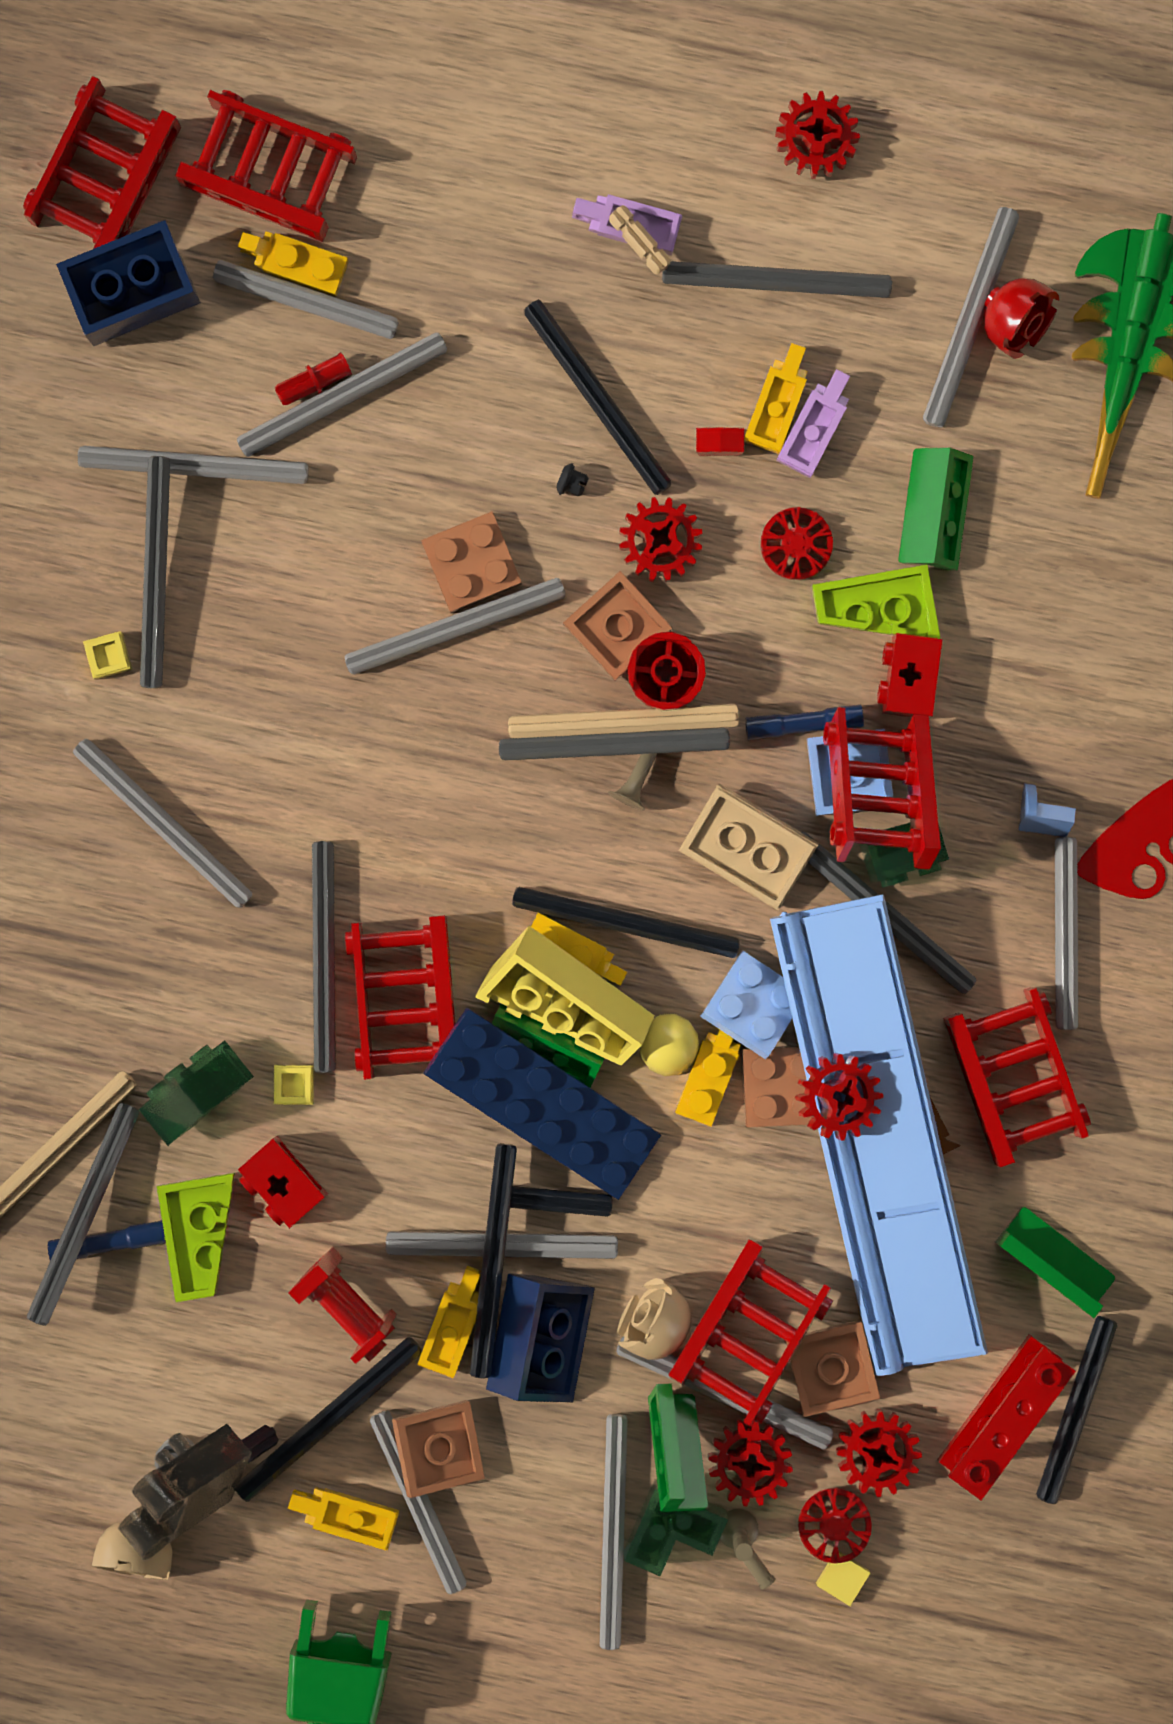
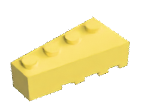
(567, 997)

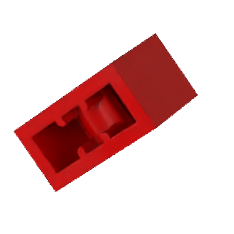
(924, 657)
(302, 1187)

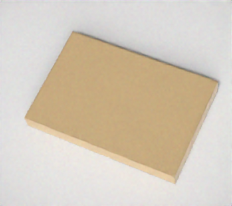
(748, 846)

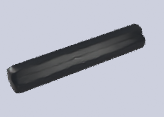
(561, 1201)

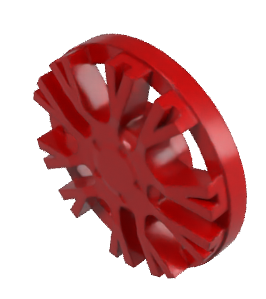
(796, 543)
(834, 1525)

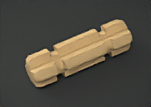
(639, 239)

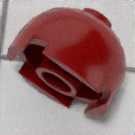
(1019, 314)
(666, 671)

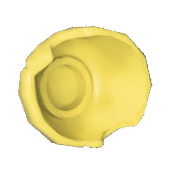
(670, 1045)

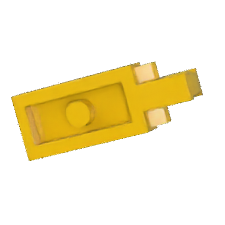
(296, 261)
(777, 402)
(581, 948)
(708, 1078)
(452, 1325)
(346, 1516)

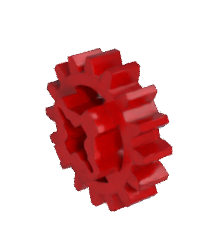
(802, 134)
(646, 528)
(833, 1110)
(884, 1436)
(732, 1460)

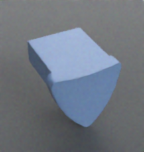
(1044, 817)

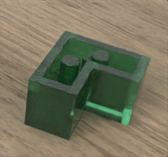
(892, 863)
(194, 1091)
(658, 1531)

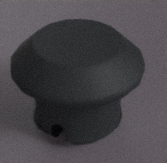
(570, 481)

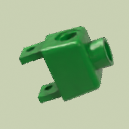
(337, 1676)

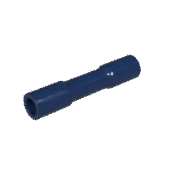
(779, 725)
(131, 1237)

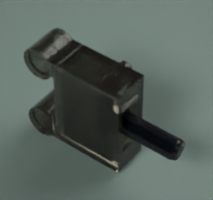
(190, 1485)

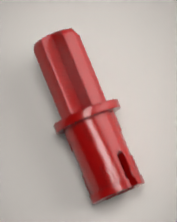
(313, 379)

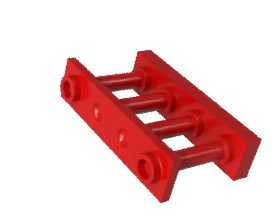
(141, 167)
(271, 204)
(916, 773)
(435, 975)
(991, 1105)
(344, 1305)
(712, 1332)
(1005, 1417)

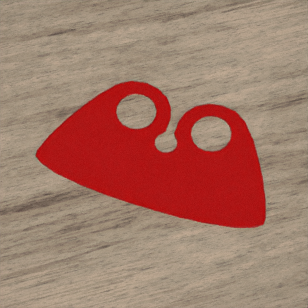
(1124, 843)

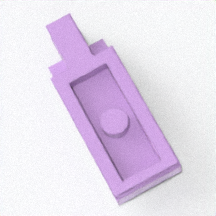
(659, 223)
(815, 426)

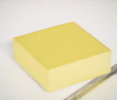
(107, 655)
(294, 1084)
(843, 1580)

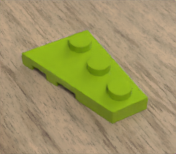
(880, 603)
(195, 1232)

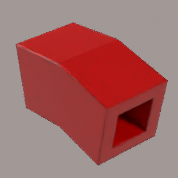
(719, 441)

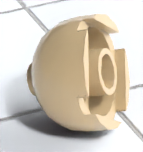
(656, 1322)
(118, 1556)

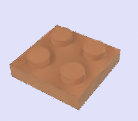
(471, 562)
(614, 624)
(772, 1088)
(834, 1369)
(438, 1448)

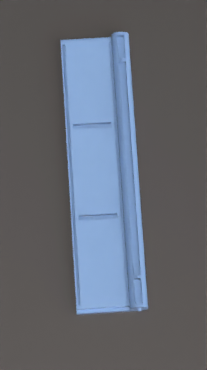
(893, 1177)

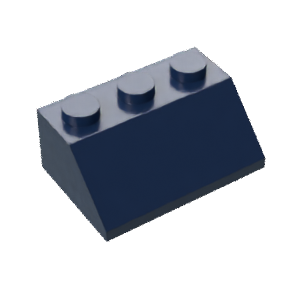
(128, 283)
(540, 1339)

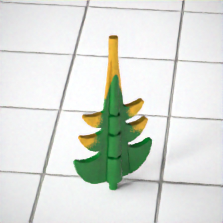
(1138, 317)

